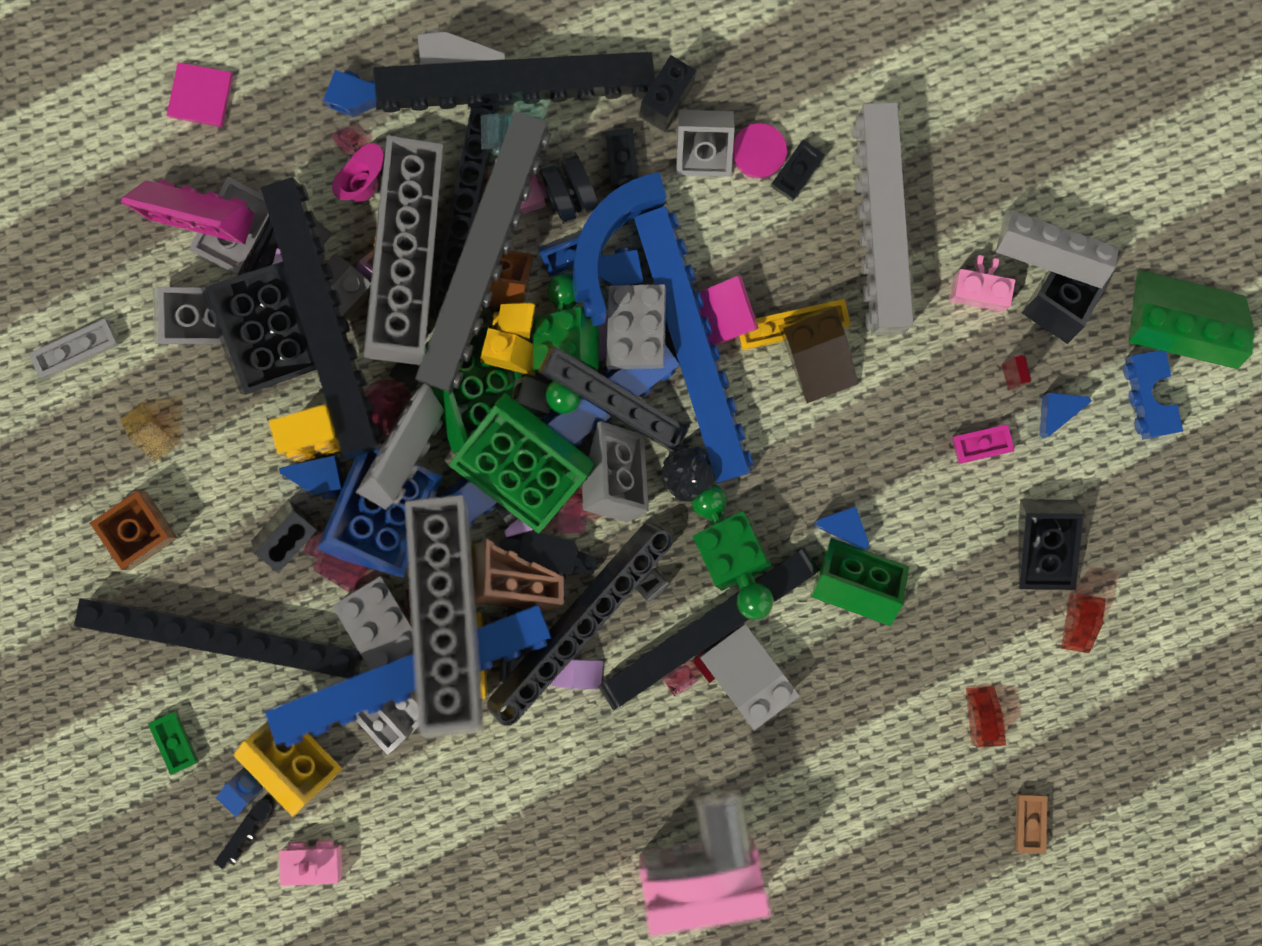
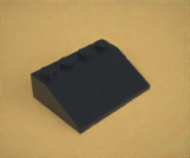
(259, 328)

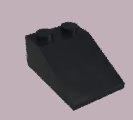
(1062, 305)
(1049, 543)

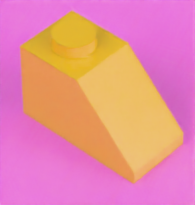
(515, 319)
(508, 352)

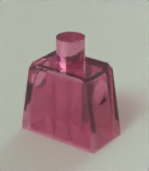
(340, 572)

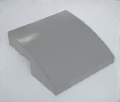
(391, 724)

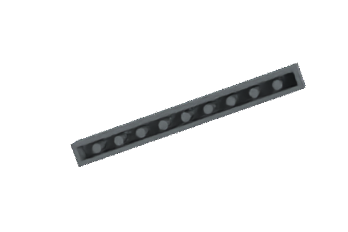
(483, 252)

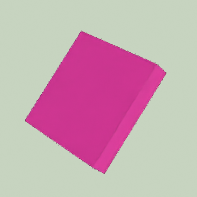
(199, 94)
(728, 310)

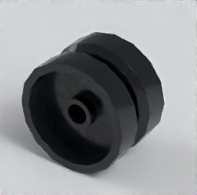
(568, 188)

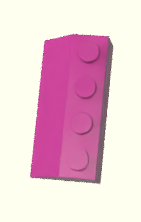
(191, 210)

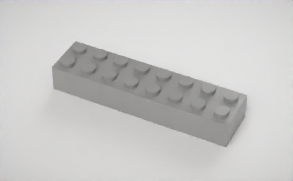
(883, 219)
(403, 251)
(444, 617)

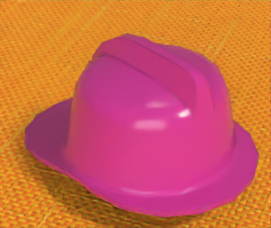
(360, 176)

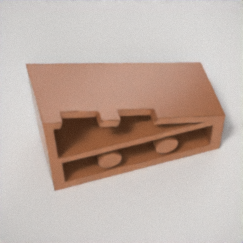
(512, 582)

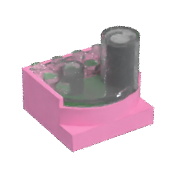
(705, 881)

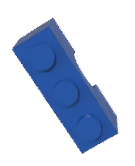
(1152, 418)

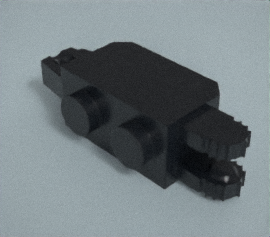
(551, 553)

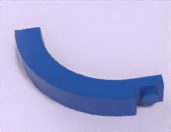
(612, 213)

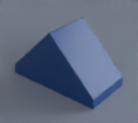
(1059, 409)
(845, 526)

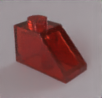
(1082, 622)
(985, 717)

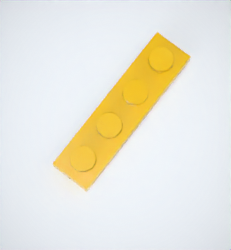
(769, 330)

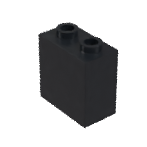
(667, 93)
(283, 536)

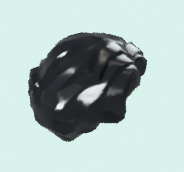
(687, 473)

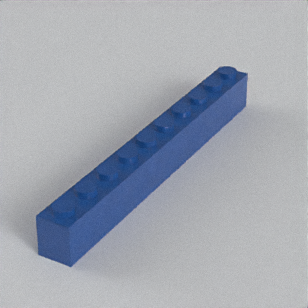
(693, 346)
(572, 426)
(396, 681)

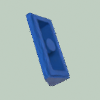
(560, 253)

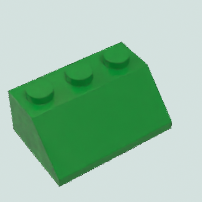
(861, 582)

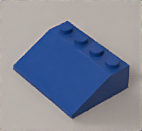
(365, 531)

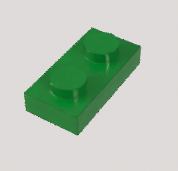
(173, 742)

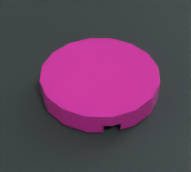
(759, 151)

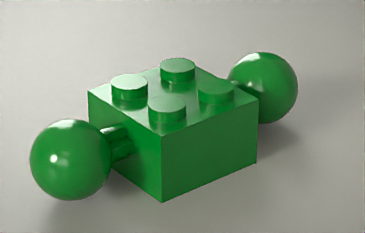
(569, 332)
(733, 553)

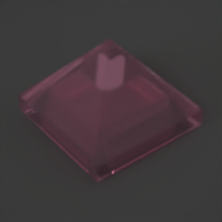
(348, 140)
(680, 680)

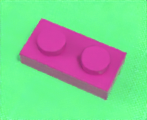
(983, 444)

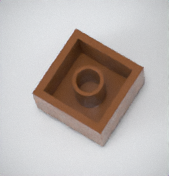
(133, 530)

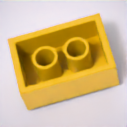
(305, 434)
(287, 773)

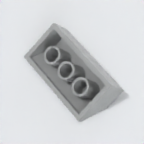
(1056, 249)
(402, 448)

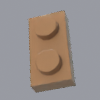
(1031, 823)

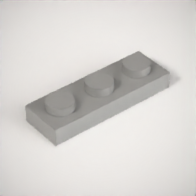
(74, 349)

